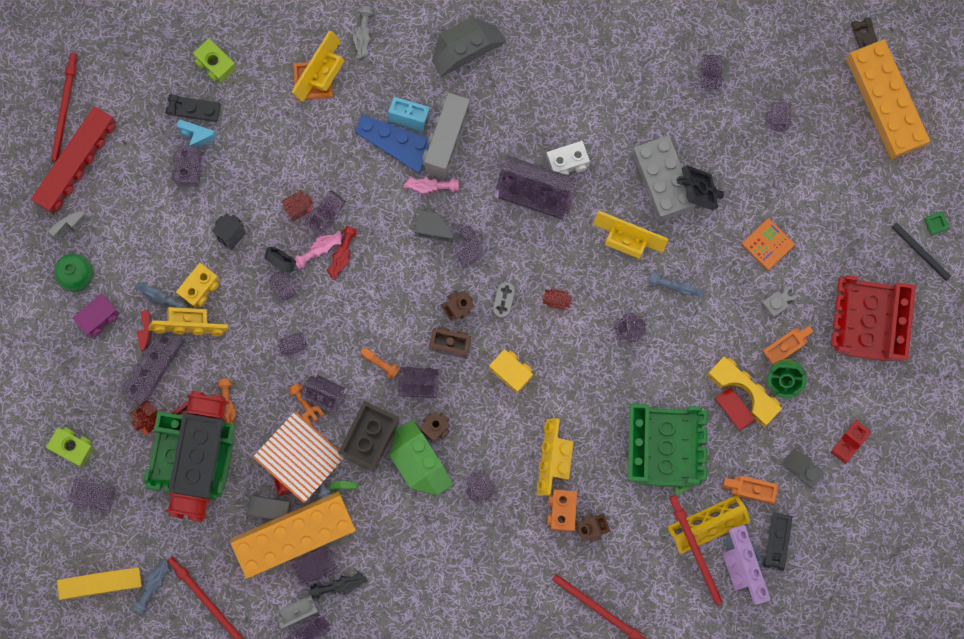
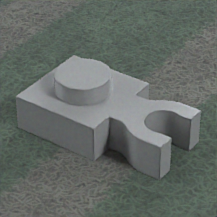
(778, 302)

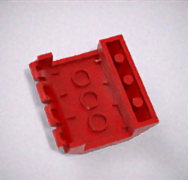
(873, 319)

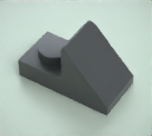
(802, 468)

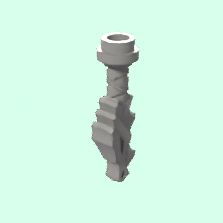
(362, 37)

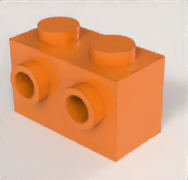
(563, 510)

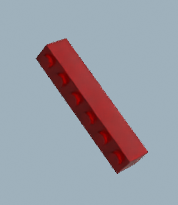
(74, 160)

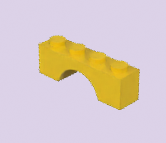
(727, 374)

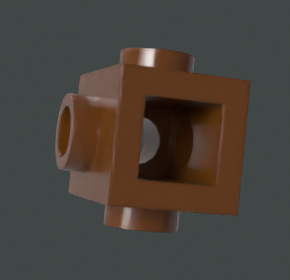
(458, 305)
(432, 433)
(592, 527)

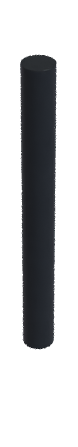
(922, 252)

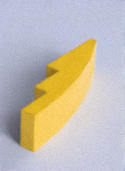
(98, 583)

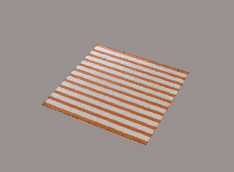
(298, 457)

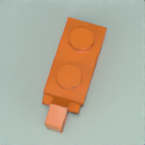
(787, 344)
(752, 489)

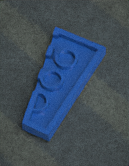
(395, 141)

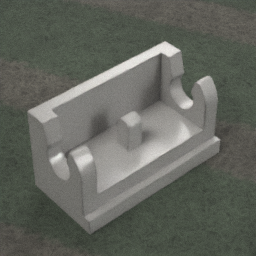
(296, 612)

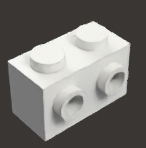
(568, 158)

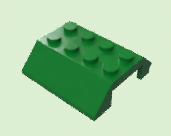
(667, 446)
(163, 454)

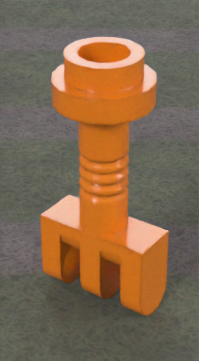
(370, 356)
(296, 390)

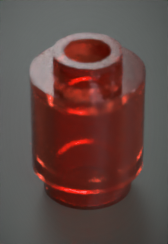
(557, 299)

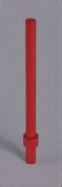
(70, 72)
(681, 515)
(183, 574)
(632, 633)

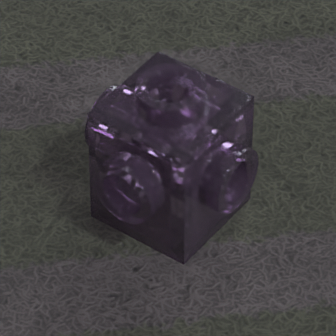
(630, 327)

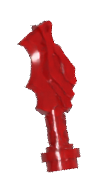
(341, 257)

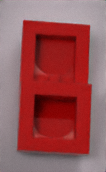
(144, 336)
(735, 409)
(850, 442)

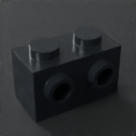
(228, 230)

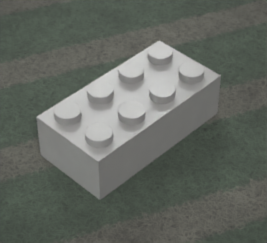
(446, 135)
(659, 172)

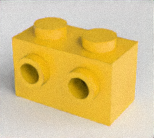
(198, 286)
(511, 371)

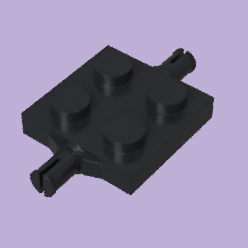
(700, 187)

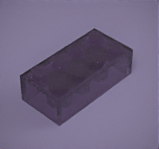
(536, 187)

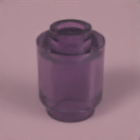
(292, 344)

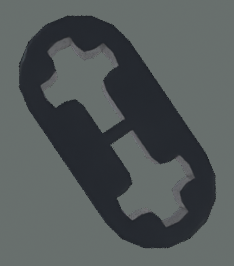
(280, 259)

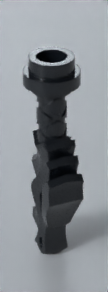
(344, 585)

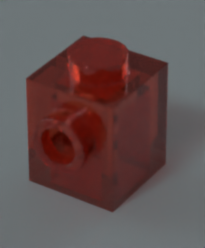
(297, 205)

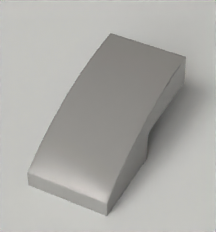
(74, 221)

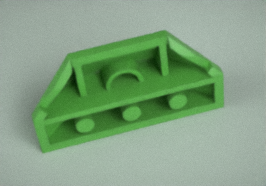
(418, 461)

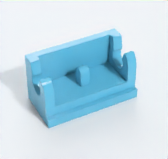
(408, 114)

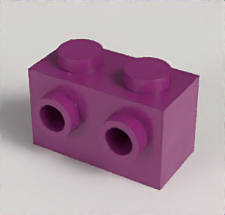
(96, 316)

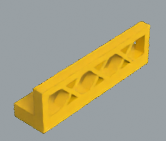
(711, 526)

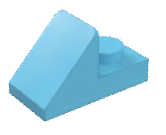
(199, 134)

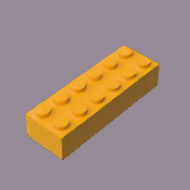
(887, 99)
(292, 534)

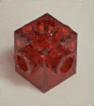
(144, 417)

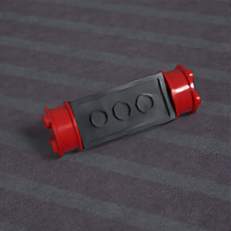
(197, 456)

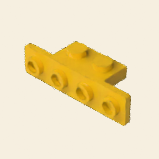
(321, 68)
(627, 236)
(187, 321)
(555, 458)

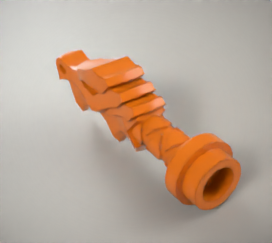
(230, 411)

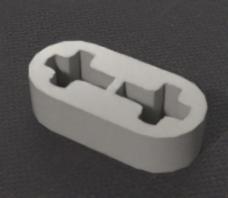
(499, 299)

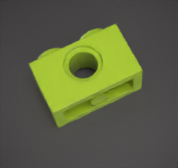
(210, 51)
(60, 441)

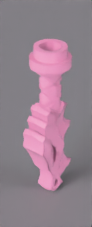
(428, 186)
(321, 246)

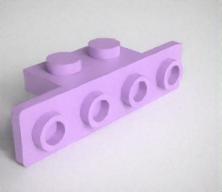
(744, 566)

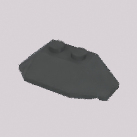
(465, 43)

